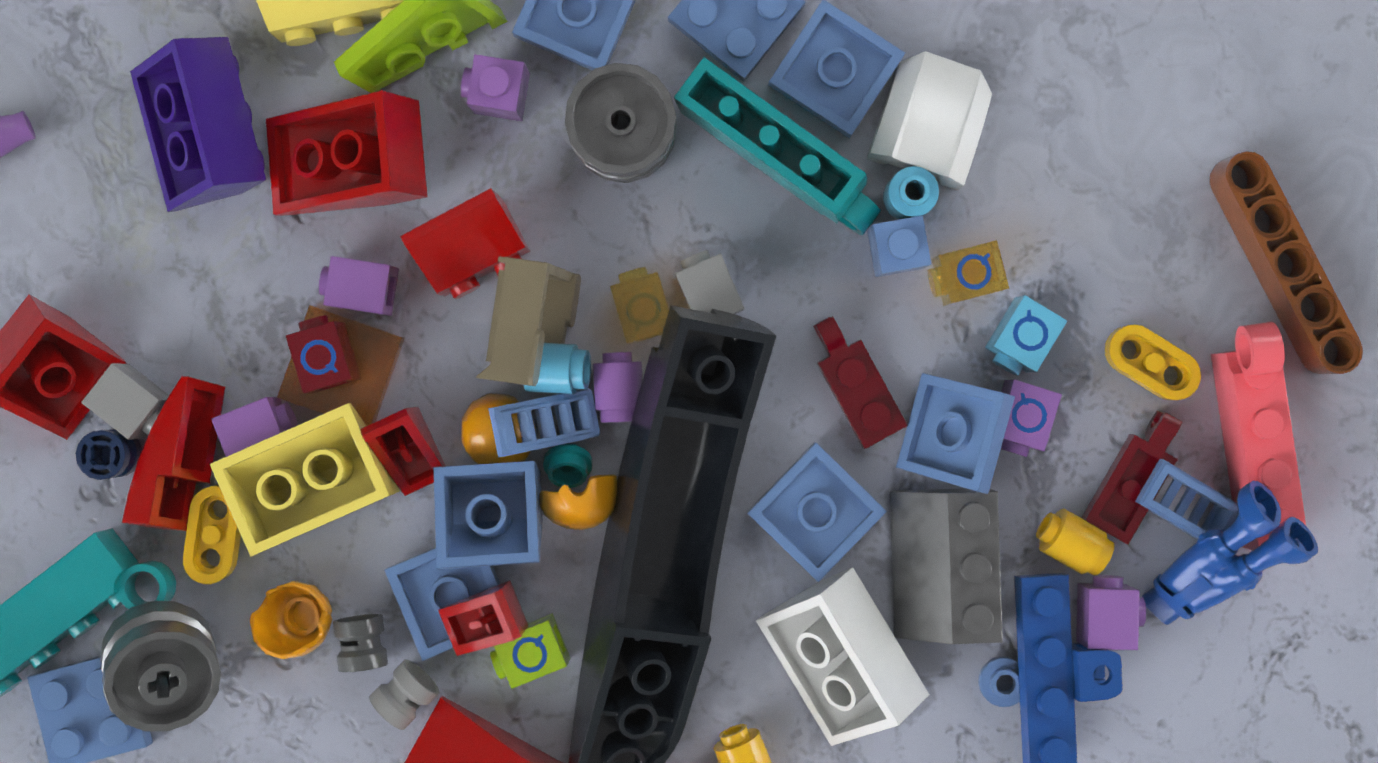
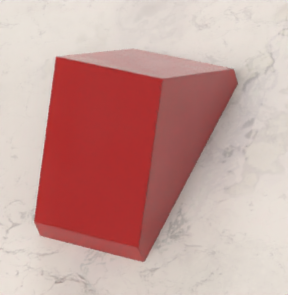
(405, 448)
(484, 619)

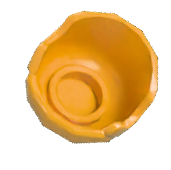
(478, 433)
(584, 508)
(291, 620)

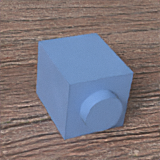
(899, 246)

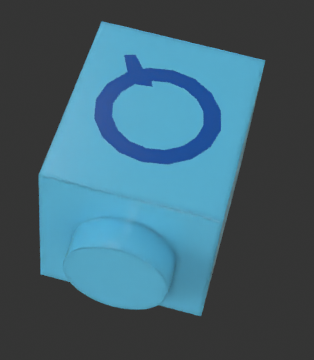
(1024, 336)

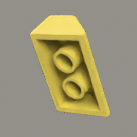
(301, 20)
(302, 479)

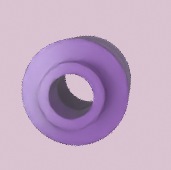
(617, 386)

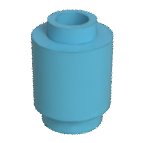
(899, 204)
(563, 369)

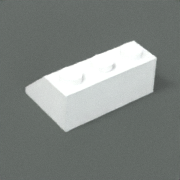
(843, 658)

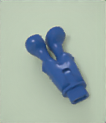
(1212, 571)

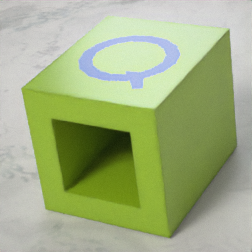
(533, 654)

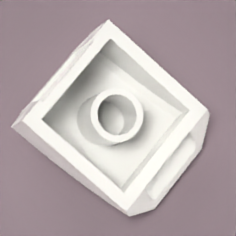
(932, 118)

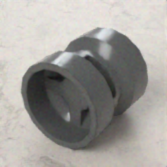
(360, 643)

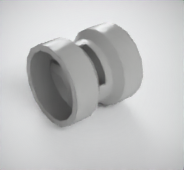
(404, 694)

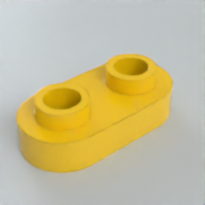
(1151, 360)
(210, 532)

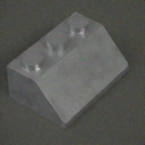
(946, 566)

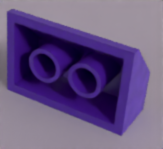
(198, 122)

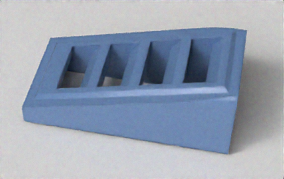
(574, 415)
(1220, 517)

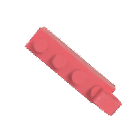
(1258, 418)

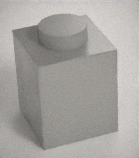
(708, 284)
(126, 400)

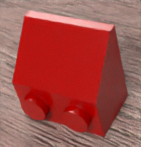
(465, 244)
(49, 366)

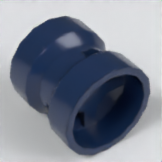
(116, 450)

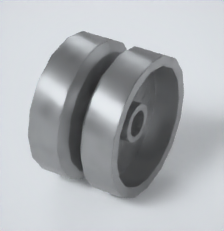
(595, 109)
(159, 666)

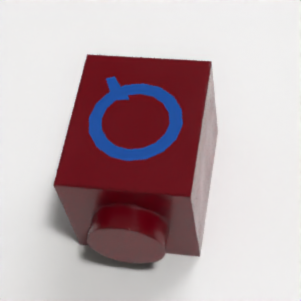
(322, 355)

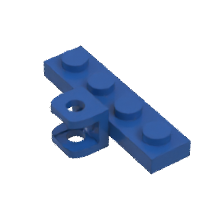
(1055, 669)

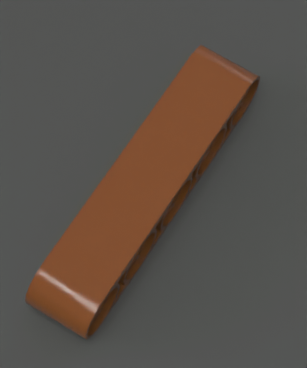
(1307, 274)

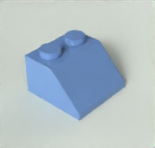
(487, 514)

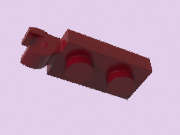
(858, 386)
(1114, 502)

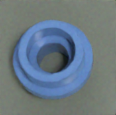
(989, 675)

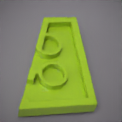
(410, 34)

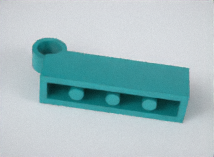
(777, 146)
(67, 601)

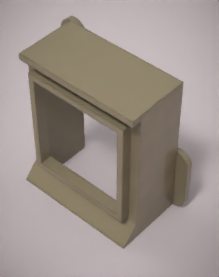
(530, 309)

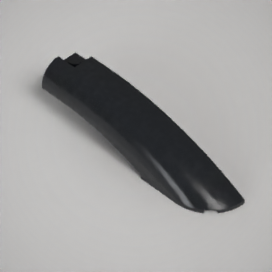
(667, 537)

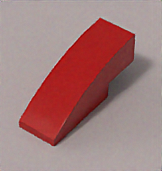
(175, 456)

